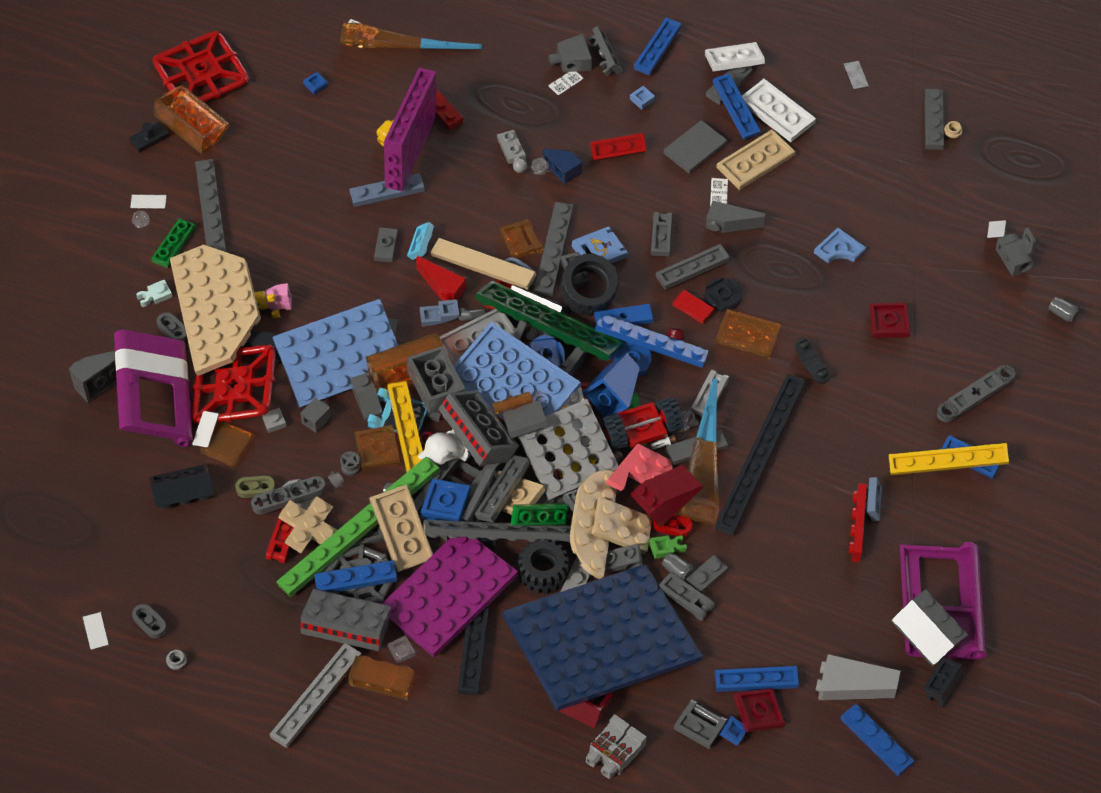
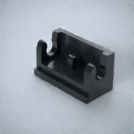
(943, 681)

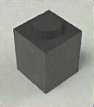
(316, 415)

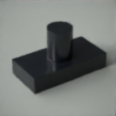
(149, 136)

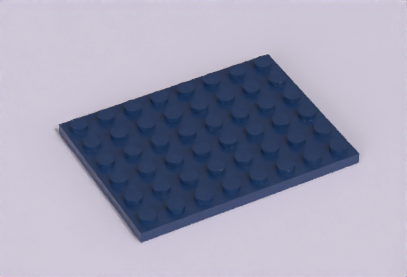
(601, 636)

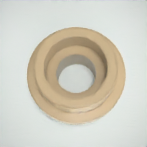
(953, 129)

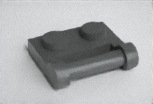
(698, 729)

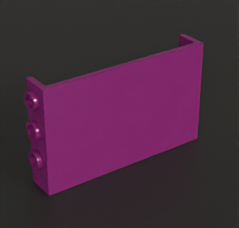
(410, 129)

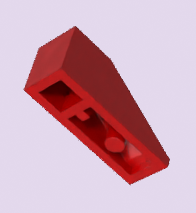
(442, 281)

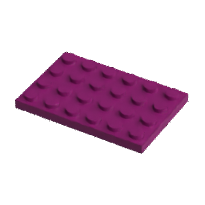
(448, 592)

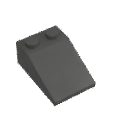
(94, 375)

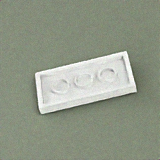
(778, 110)

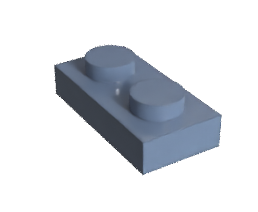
(873, 493)

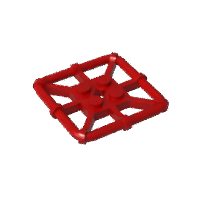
(203, 59)
(242, 391)

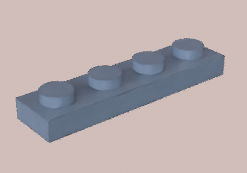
(377, 192)

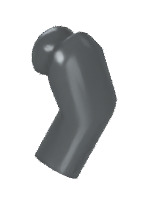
(465, 315)

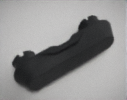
(811, 361)

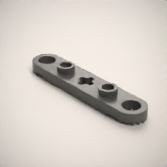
(965, 400)

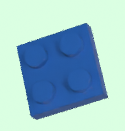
(445, 500)

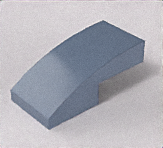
(439, 314)

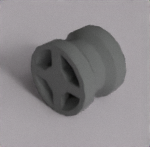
(347, 459)

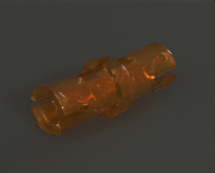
(512, 402)

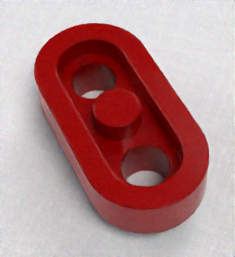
(673, 524)

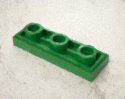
(173, 242)
(539, 514)

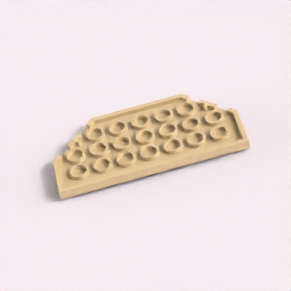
(214, 304)

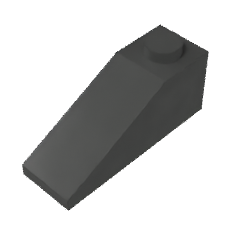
(731, 218)

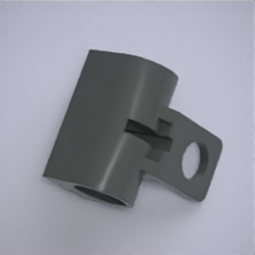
(1016, 252)

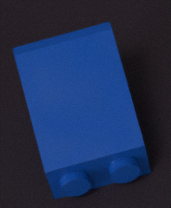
(613, 386)

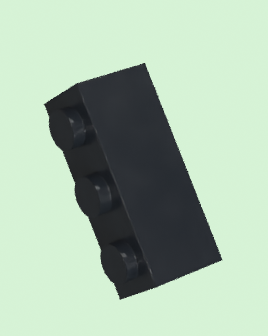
(181, 486)

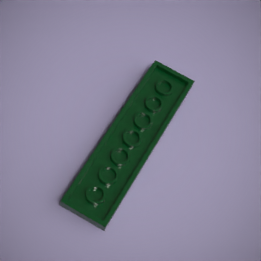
(549, 320)

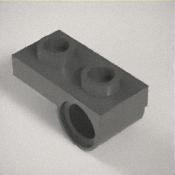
(623, 558)

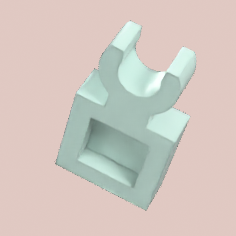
(156, 292)

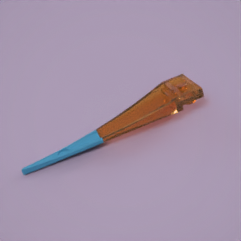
(372, 37)
(703, 466)

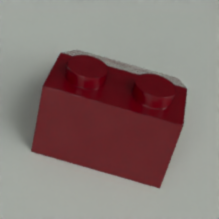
(666, 493)
(590, 711)

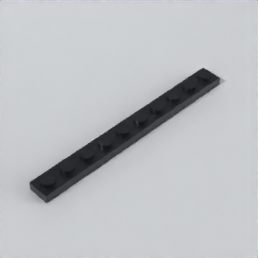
(759, 455)
(475, 641)

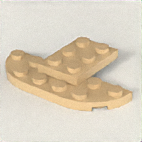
(602, 520)

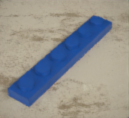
(651, 340)

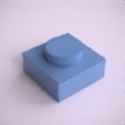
(642, 97)

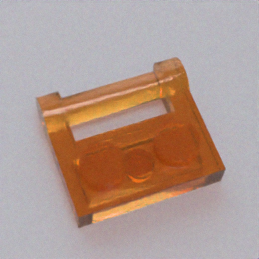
(516, 242)

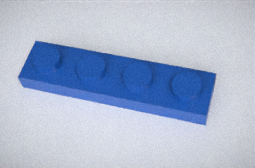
(657, 46)
(736, 106)
(356, 577)
(756, 678)
(877, 740)

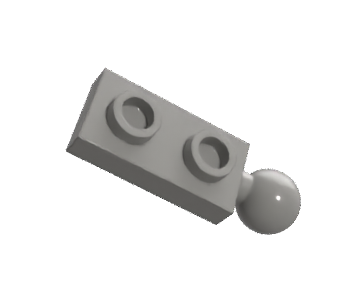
(513, 150)

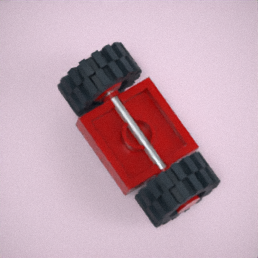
(642, 424)

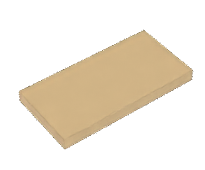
(755, 159)
(401, 528)

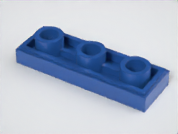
(634, 314)

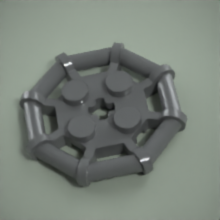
(377, 597)

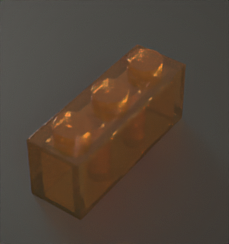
(382, 677)

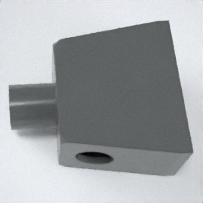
(572, 55)

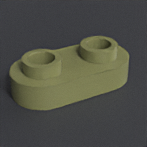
(254, 485)

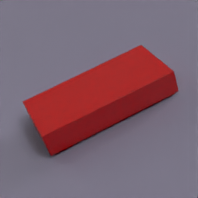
(693, 306)

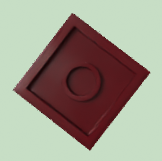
(889, 320)
(759, 710)

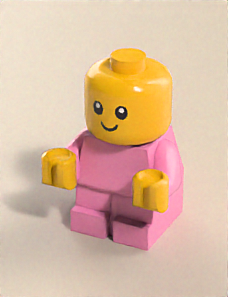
(274, 298)

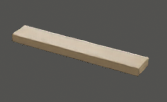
(483, 263)

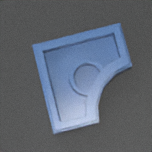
(839, 246)

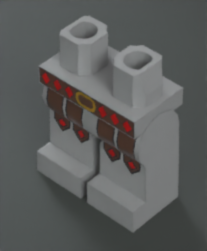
(615, 747)

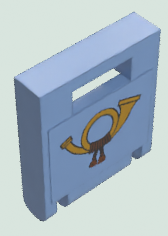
(602, 243)

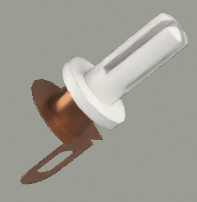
(667, 441)

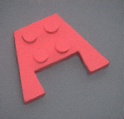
(640, 466)

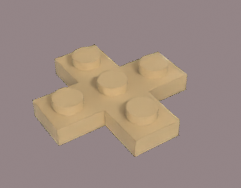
(307, 523)

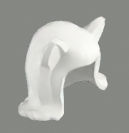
(444, 447)

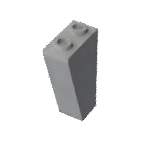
(855, 680)

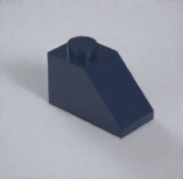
(563, 164)

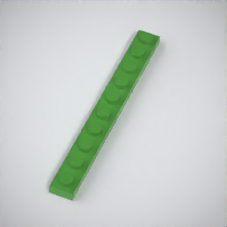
(350, 532)

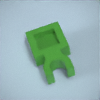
(663, 546)

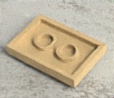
(524, 493)

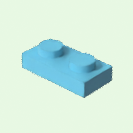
(420, 240)

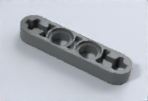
(287, 492)

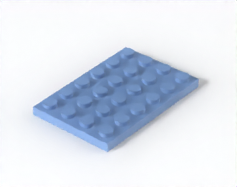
(333, 350)
(504, 366)

